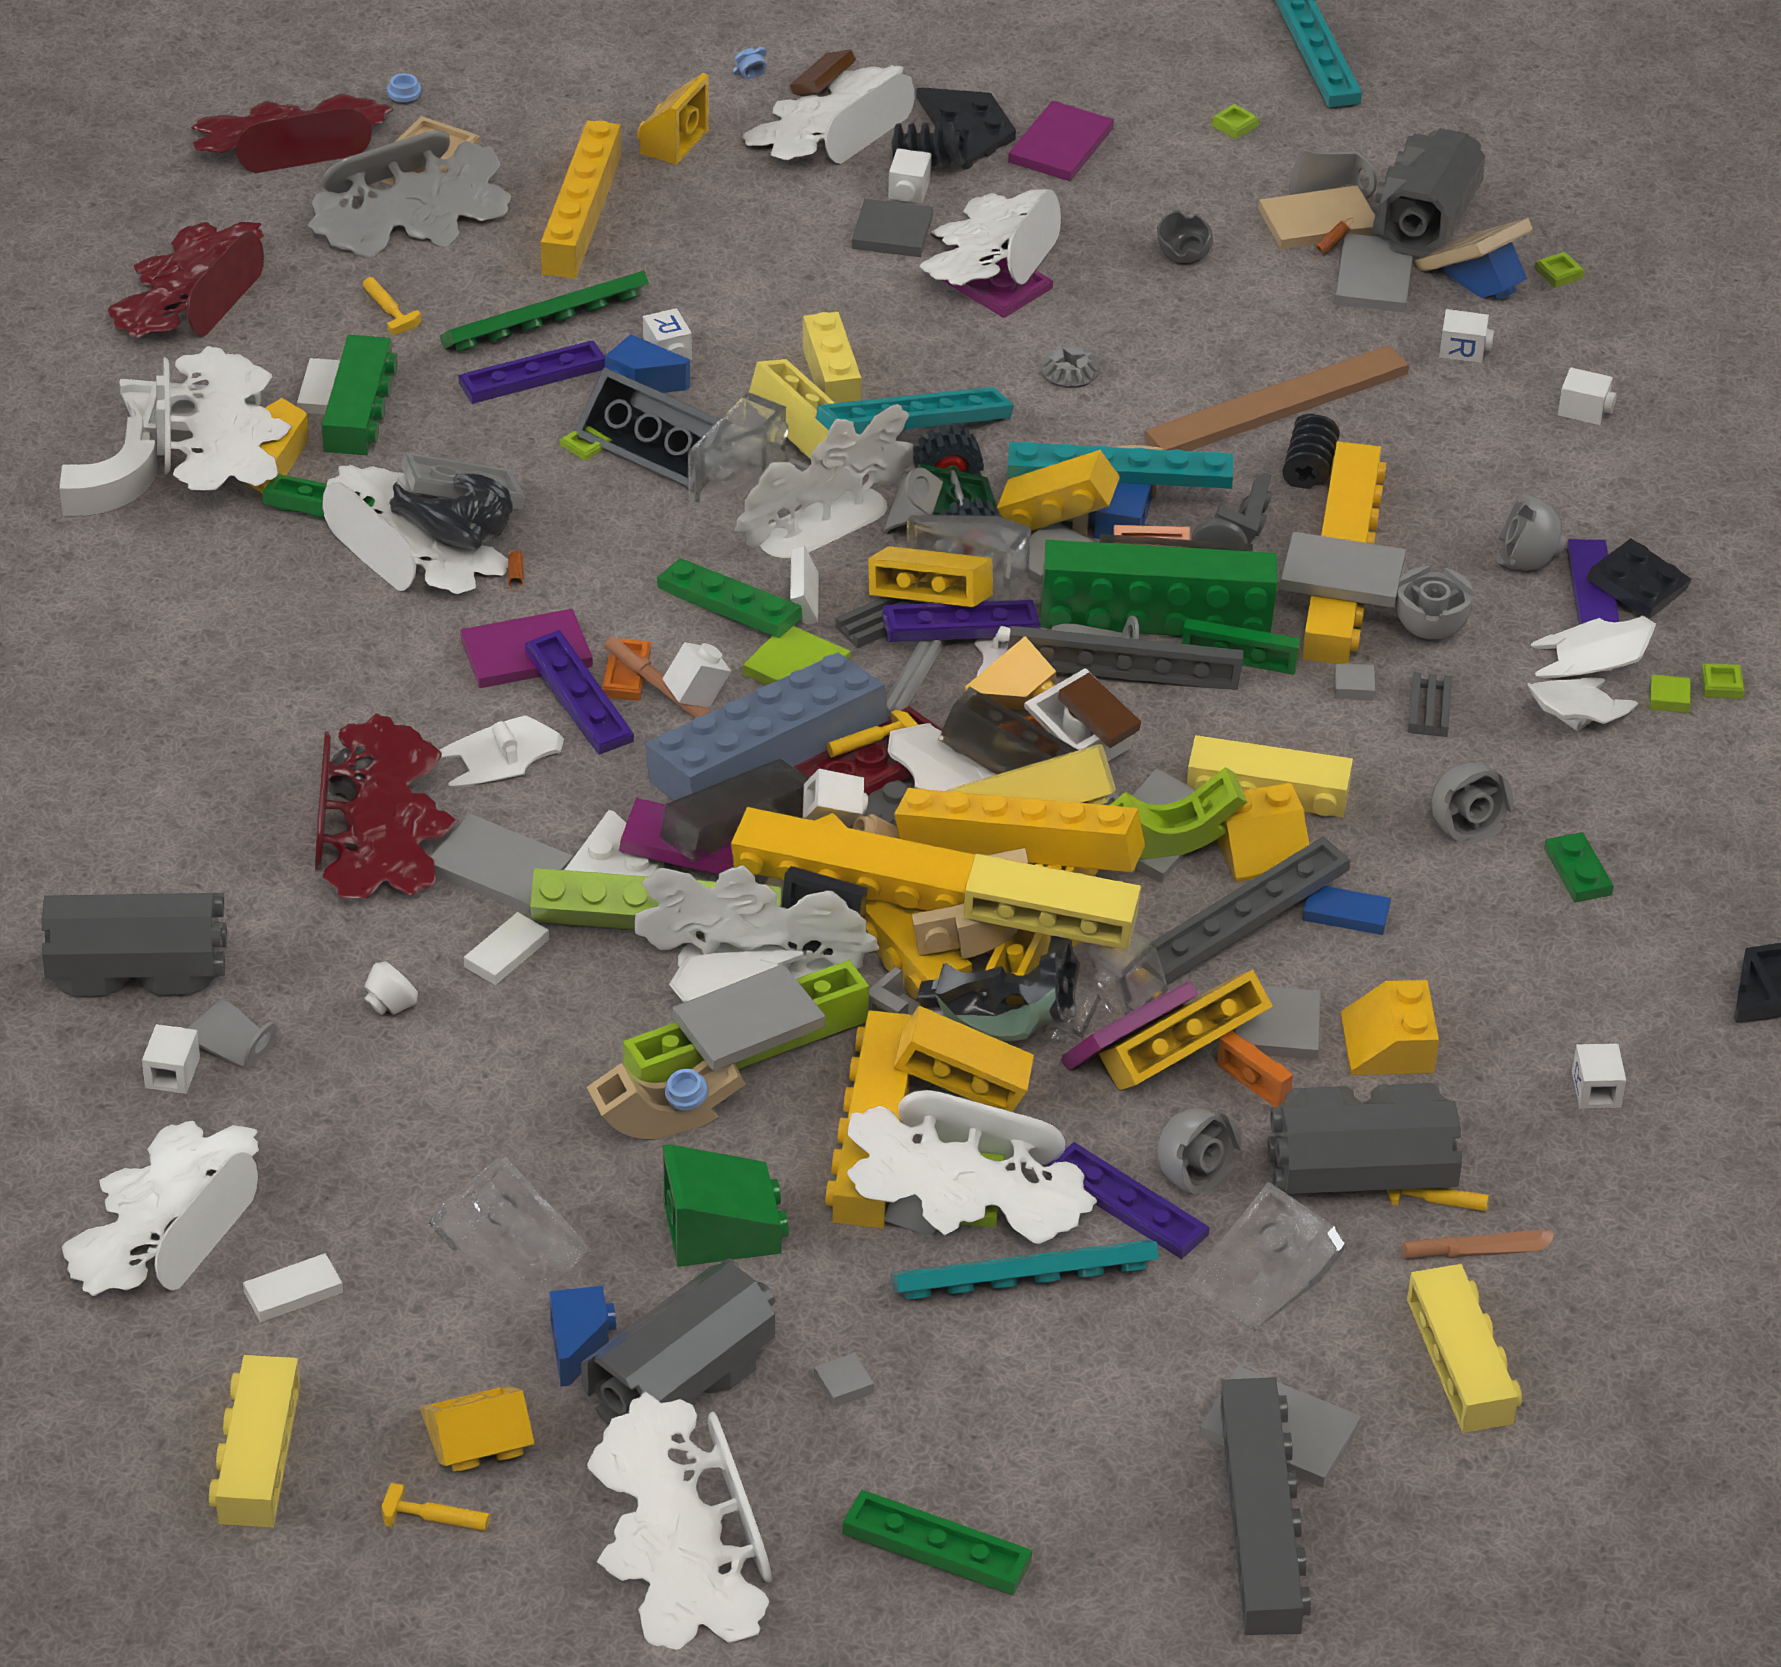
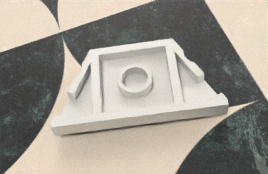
(141, 402)
(602, 853)

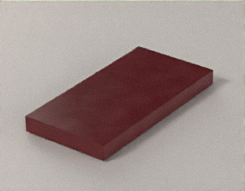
(869, 762)

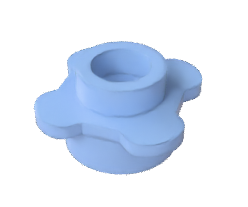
(751, 62)

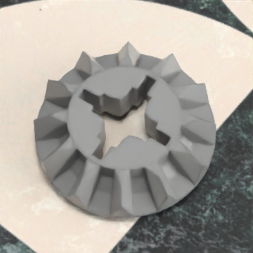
(1065, 373)

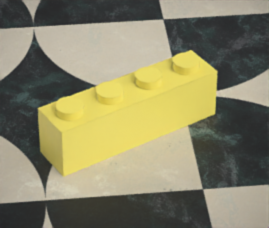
(787, 386)
(1066, 778)
(1317, 778)
(1051, 901)
(1463, 1348)
(256, 1441)

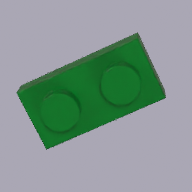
(1578, 867)

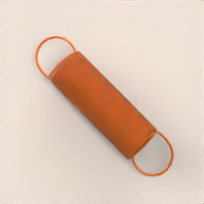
(1333, 237)
(515, 567)

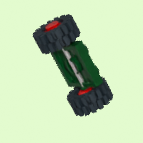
(957, 462)

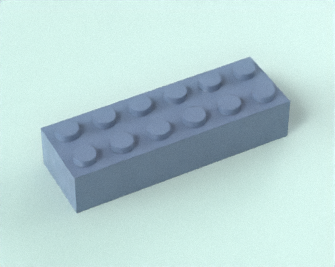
(775, 722)

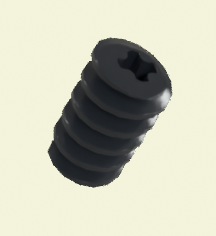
(943, 146)
(1310, 451)

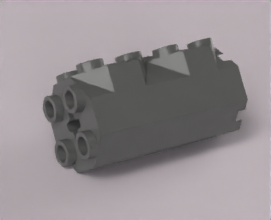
(1428, 190)
(156, 938)
(1389, 1142)
(685, 1345)

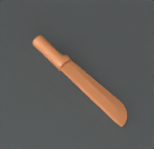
(643, 668)
(1479, 1245)

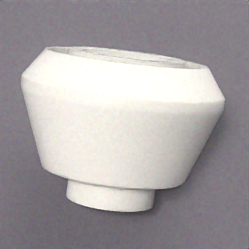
(389, 990)

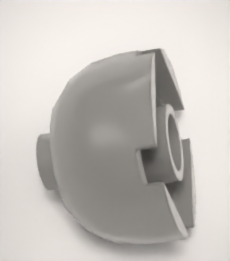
(1531, 535)
(1433, 602)
(1473, 794)
(1198, 1140)

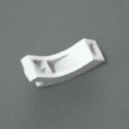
(114, 482)

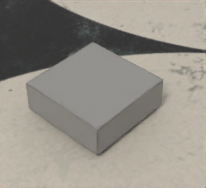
(1354, 681)
(844, 1380)

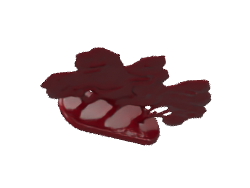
(292, 137)
(196, 270)
(385, 814)

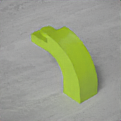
(1188, 822)

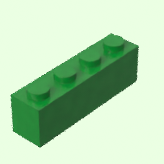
(359, 395)

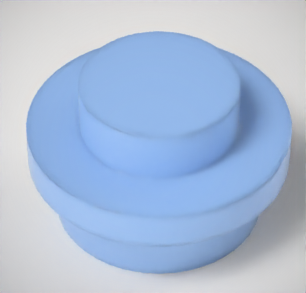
(404, 88)
(686, 1089)

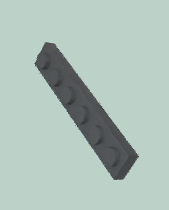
(1135, 658)
(1249, 907)

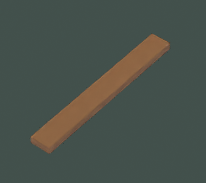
(1278, 401)

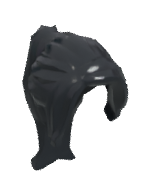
(464, 520)

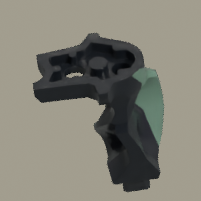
(1046, 995)

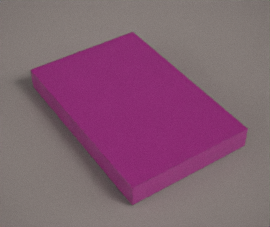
(1061, 140)
(1001, 292)
(498, 648)
(643, 839)
(1128, 1025)

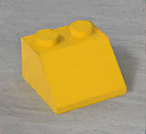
(677, 122)
(1016, 676)
(1263, 831)
(1391, 1030)
(479, 1427)

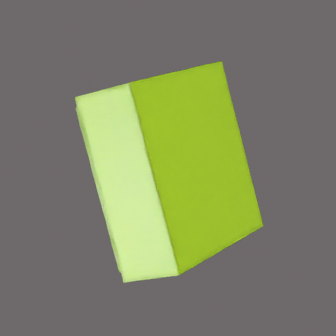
(1235, 121)
(1559, 269)
(581, 447)
(1722, 681)
(1670, 693)

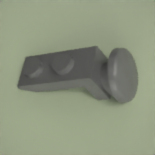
(1241, 526)

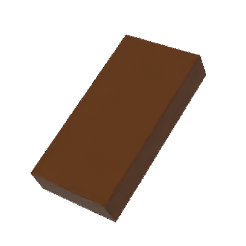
(823, 72)
(1099, 710)

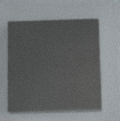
(892, 228)

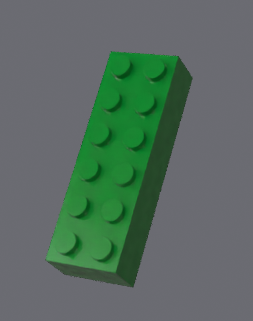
(1157, 584)

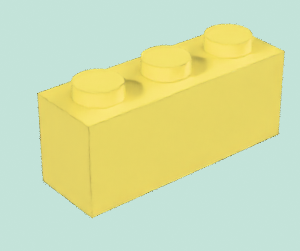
(831, 357)

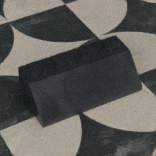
(644, 424)

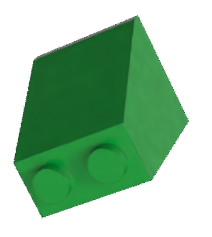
(720, 1206)

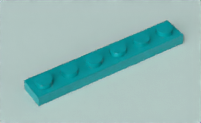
(1320, 52)
(924, 409)
(1132, 464)
(1044, 1267)

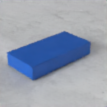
(1347, 909)

